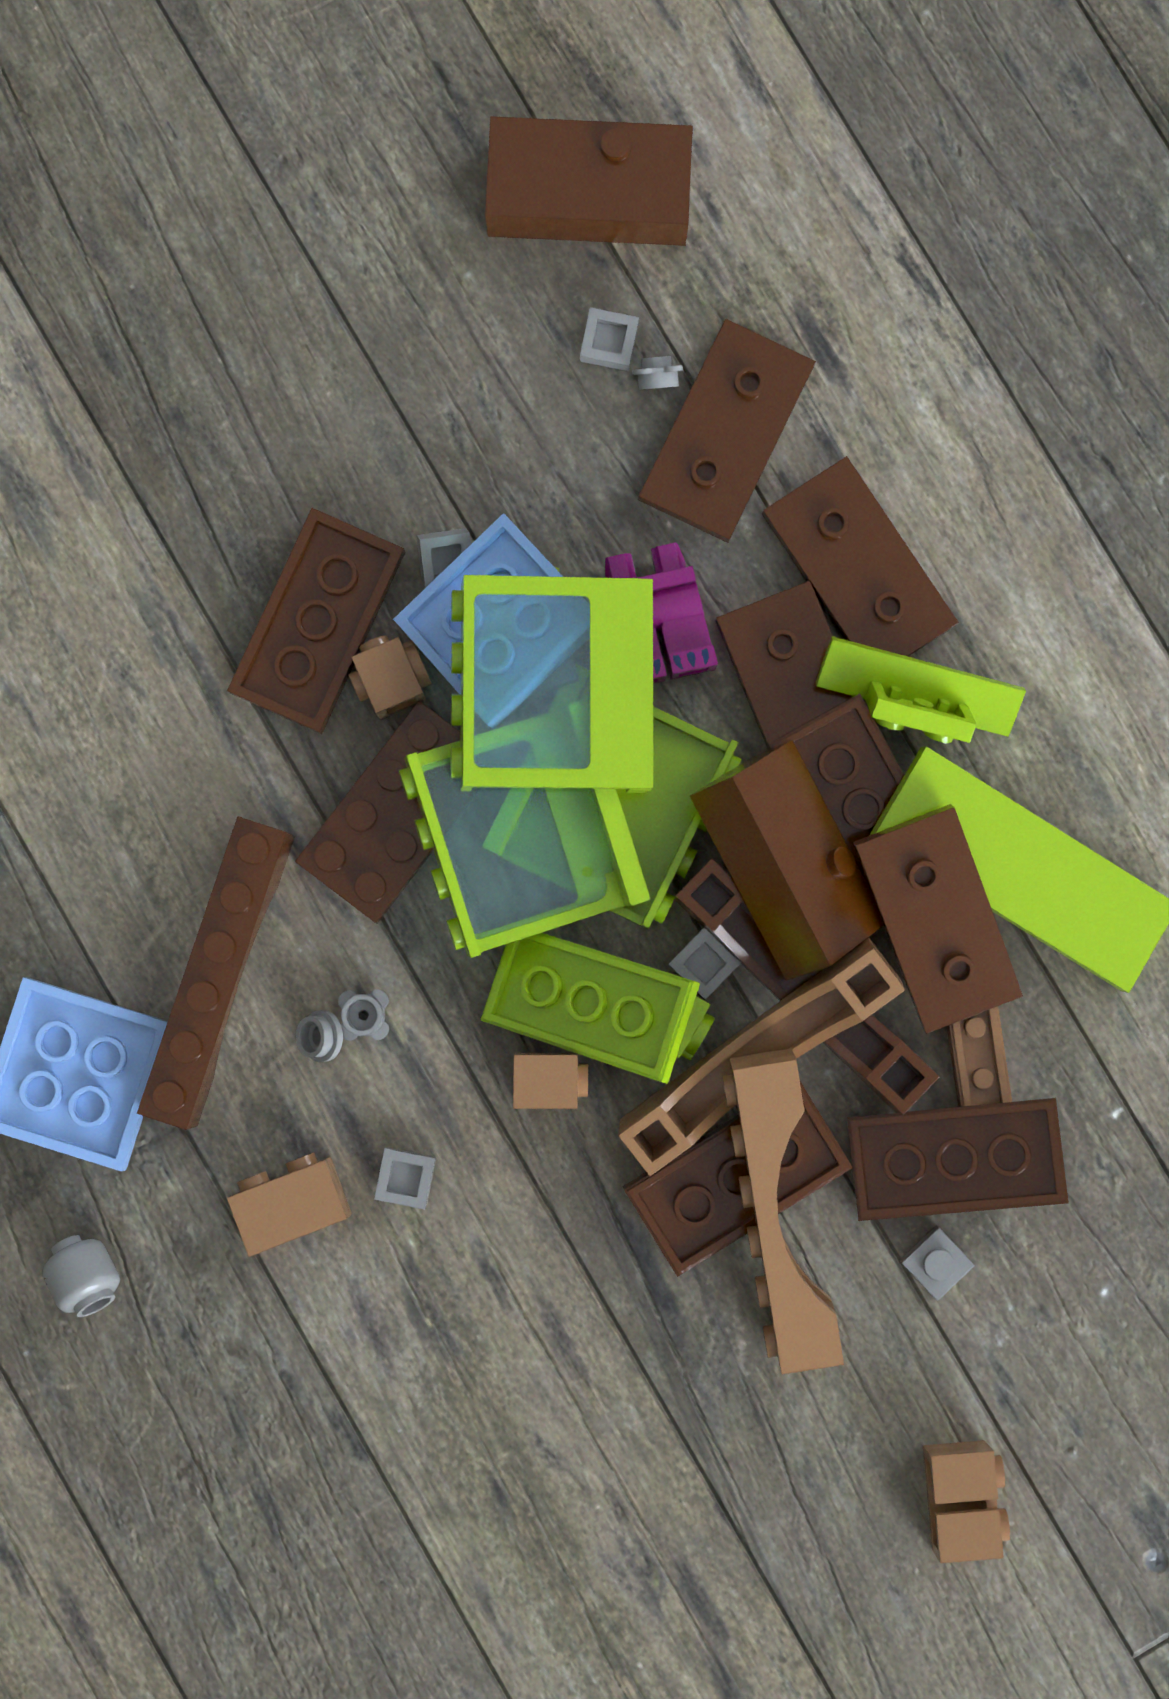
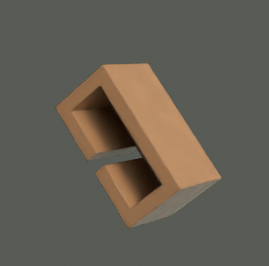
(548, 1080)
(288, 1205)
(963, 1501)

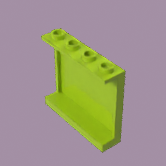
(665, 816)

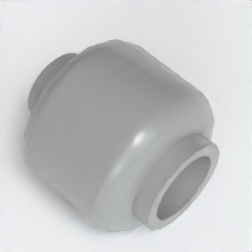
(81, 1276)

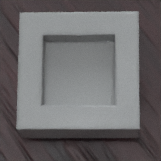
(609, 339)
(439, 551)
(705, 962)
(405, 1178)
(936, 1263)

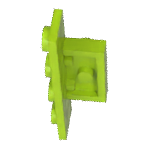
(920, 693)

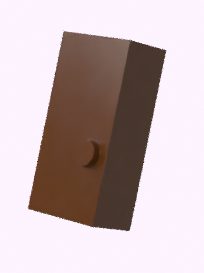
(588, 180)
(789, 860)

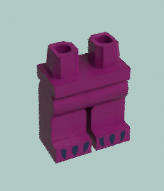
(675, 613)

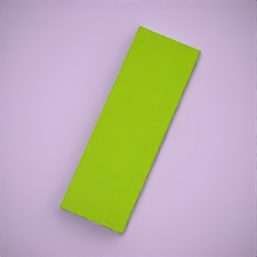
(1040, 873)

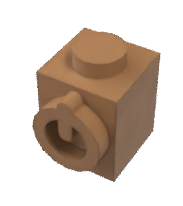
(389, 675)

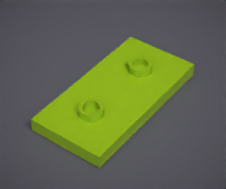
(592, 1004)

